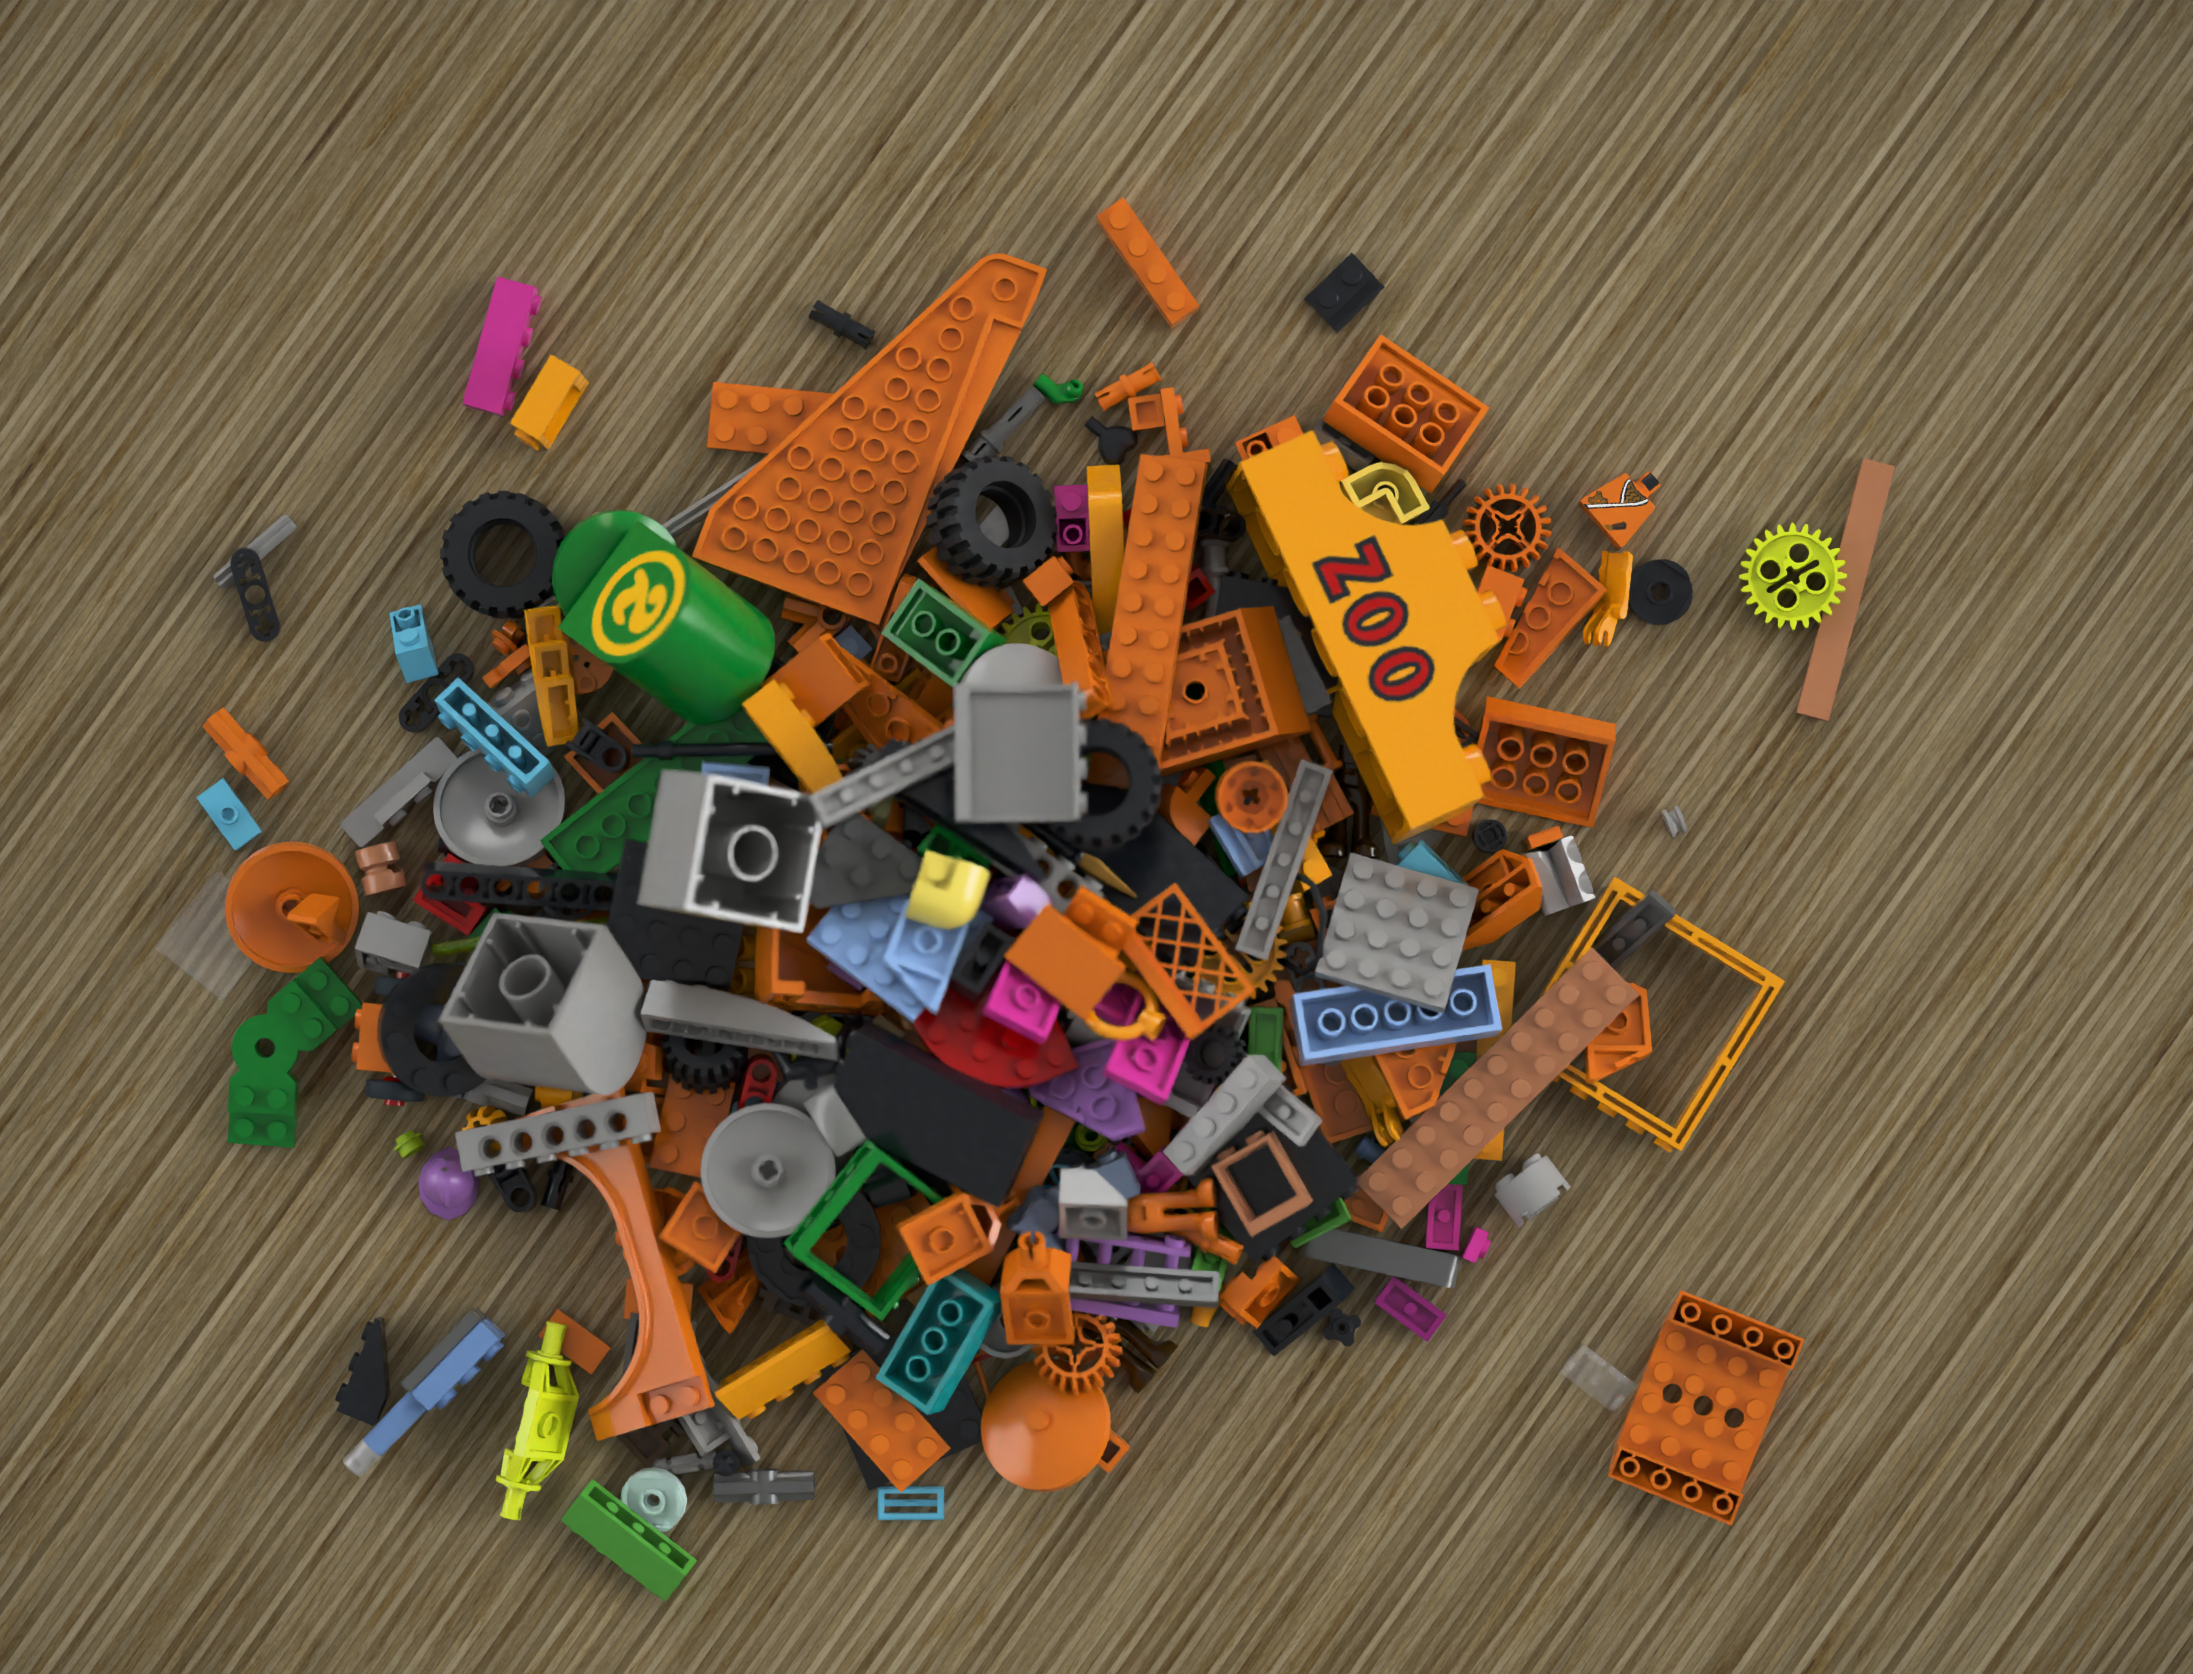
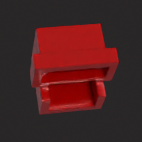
(459, 914)

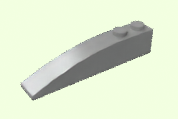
(732, 1020)

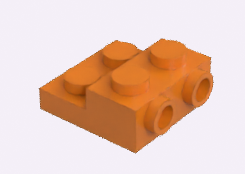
(1100, 920)
(1258, 1297)

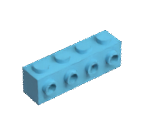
(495, 738)

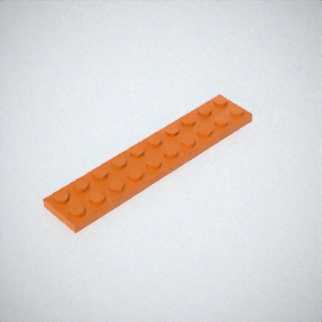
(1151, 604)

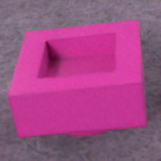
(1476, 1245)

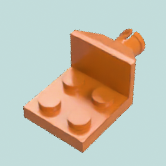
(953, 1232)
(1036, 1294)

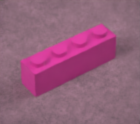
(501, 346)

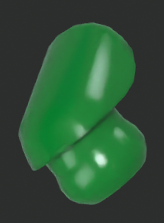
(1059, 393)

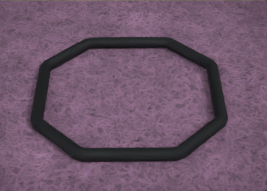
(1321, 935)

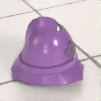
(445, 1187)

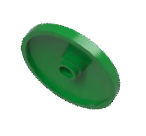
(589, 548)

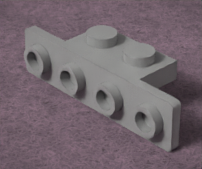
(405, 787)
(716, 1425)

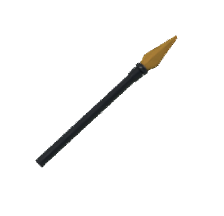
(1090, 865)

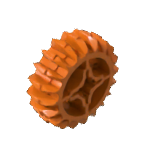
(1518, 538)
(1090, 1352)

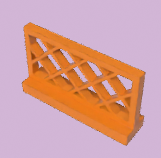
(1161, 981)

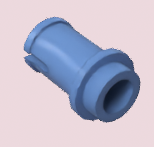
(1368, 1149)

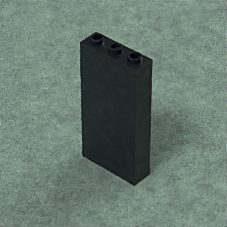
(1151, 866)
(935, 1113)

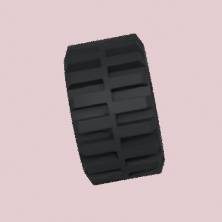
(703, 1072)

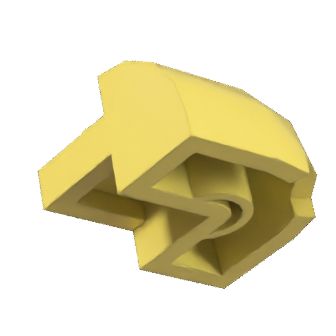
(1385, 493)
(947, 892)

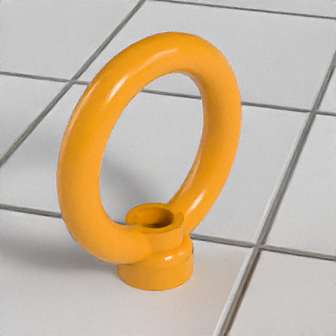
(1148, 1023)

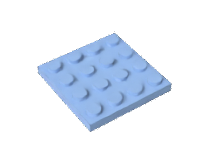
(858, 940)

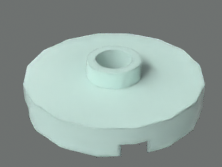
(666, 1486)

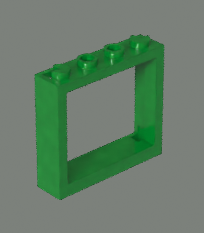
(831, 1204)

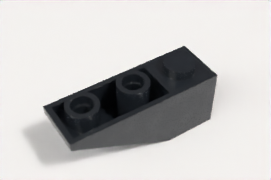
(369, 1383)

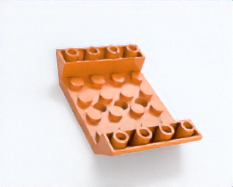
(1692, 1455)

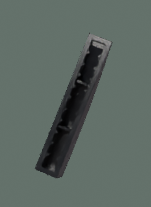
(937, 801)

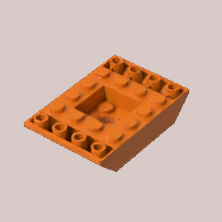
(1247, 686)

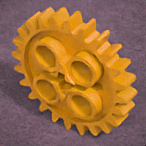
(1261, 969)

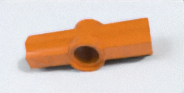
(246, 753)

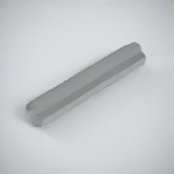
(262, 545)

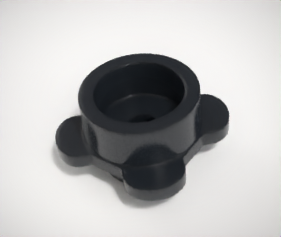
(1333, 1331)

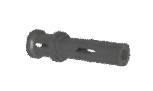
(992, 438)

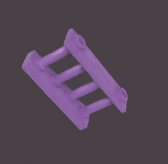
(1157, 1314)

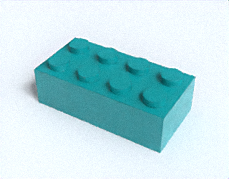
(940, 1340)

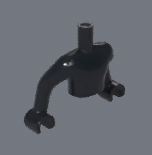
(812, 1068)

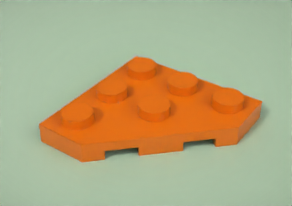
(1415, 1076)

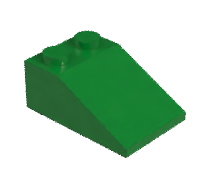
(940, 633)

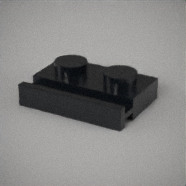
(1344, 293)

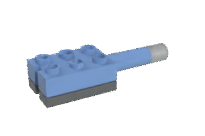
(431, 1385)

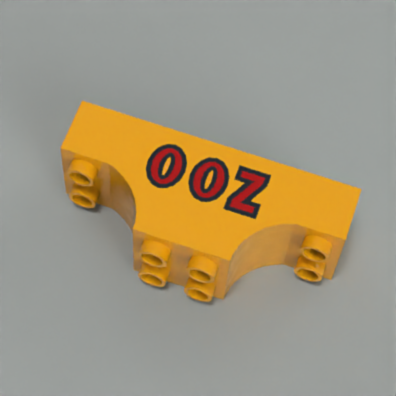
(1388, 621)

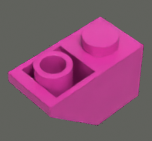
(1072, 518)

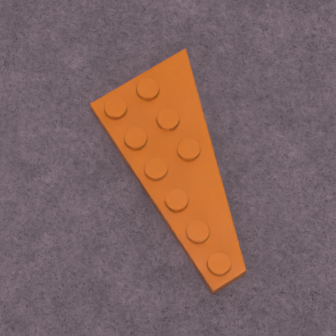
(887, 713)

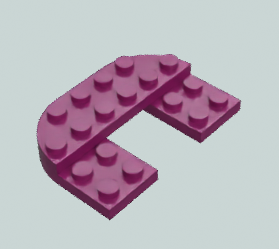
(1135, 1063)

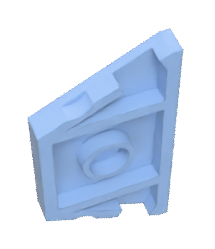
(924, 957)

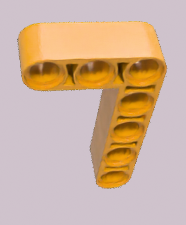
(1105, 541)

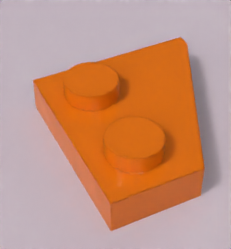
(732, 1297)

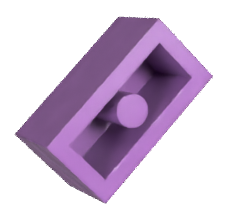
(1014, 901)

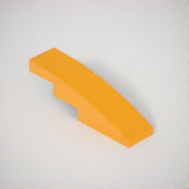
(551, 675)

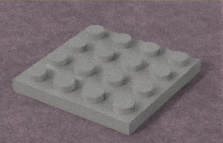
(1396, 932)

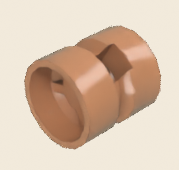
(380, 868)

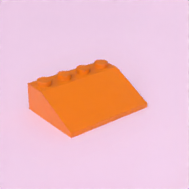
(1405, 413)
(1544, 761)

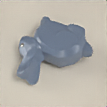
(1039, 1214)

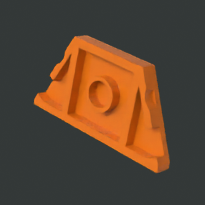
(1622, 1041)

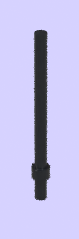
(667, 750)

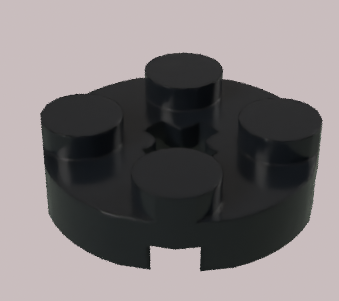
(1678, 590)

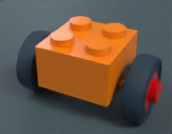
(368, 1054)

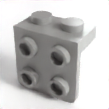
(520, 710)

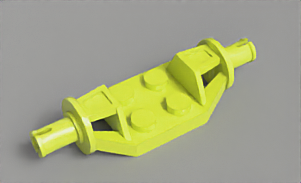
(544, 1423)

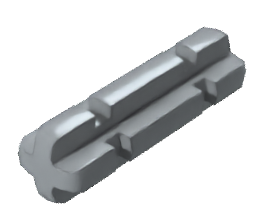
(686, 1463)

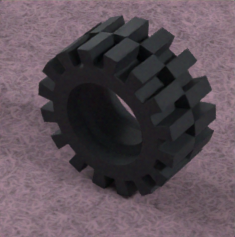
(1233, 1054)

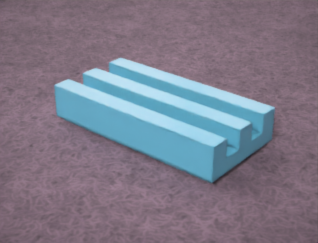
(939, 1502)

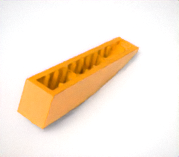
(792, 736)

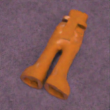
(1147, 1210)

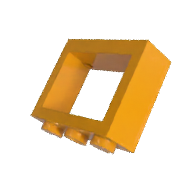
(548, 404)

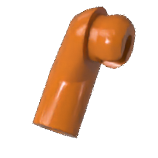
(1079, 565)

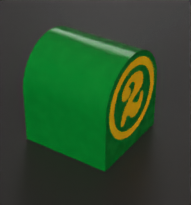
(673, 629)

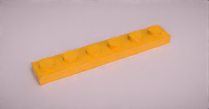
(1504, 979)

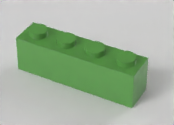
(628, 1540)

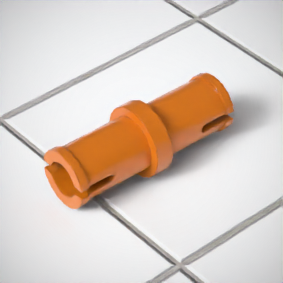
(1127, 386)

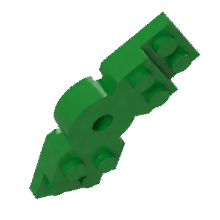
(298, 1019)

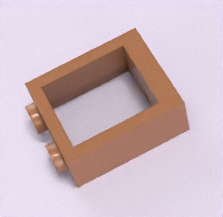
(1252, 1223)

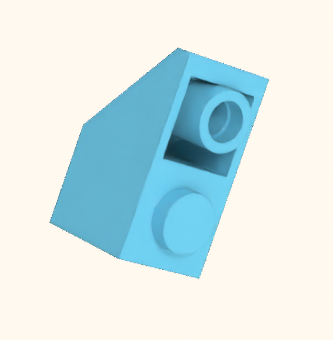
(413, 643)

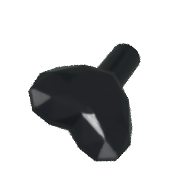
(1112, 441)

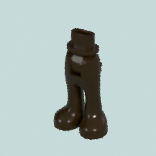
(1358, 797)
(1154, 1351)

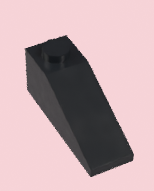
(1304, 1309)

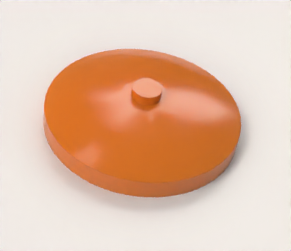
(273, 885)
(1043, 1435)

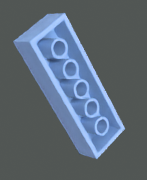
(1359, 1023)

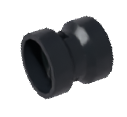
(1485, 838)

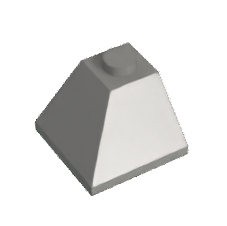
(1090, 1207)

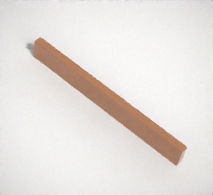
(1835, 630)

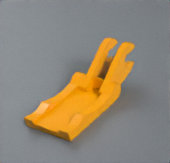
(1616, 577)
(1376, 1097)

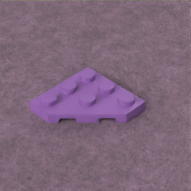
(1091, 1097)

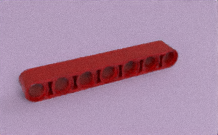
(750, 1087)

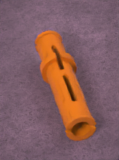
(1223, 1247)

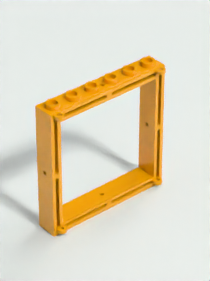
(1613, 1103)

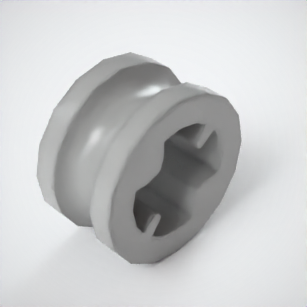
(1674, 821)

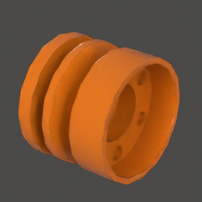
(1270, 792)

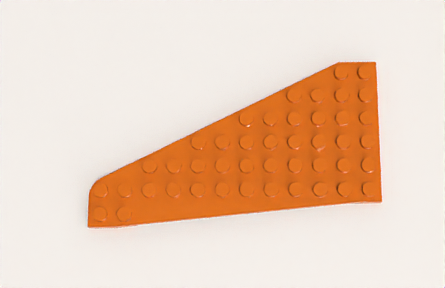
(852, 484)

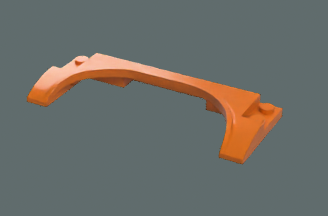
(666, 1368)

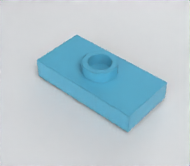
(229, 814)

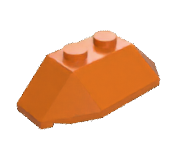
(1505, 897)

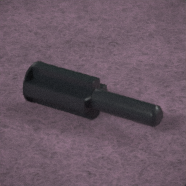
(1438, 509)

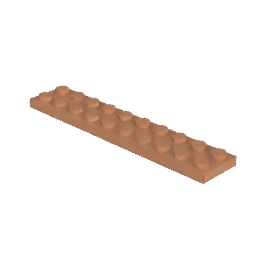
(1497, 1087)

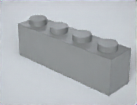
(1224, 1115)

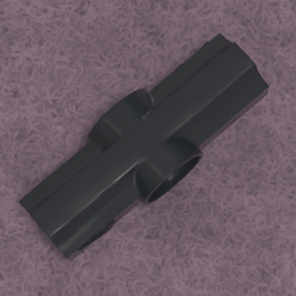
(843, 1313)

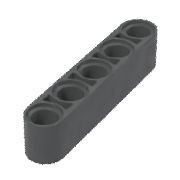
(1384, 1257)

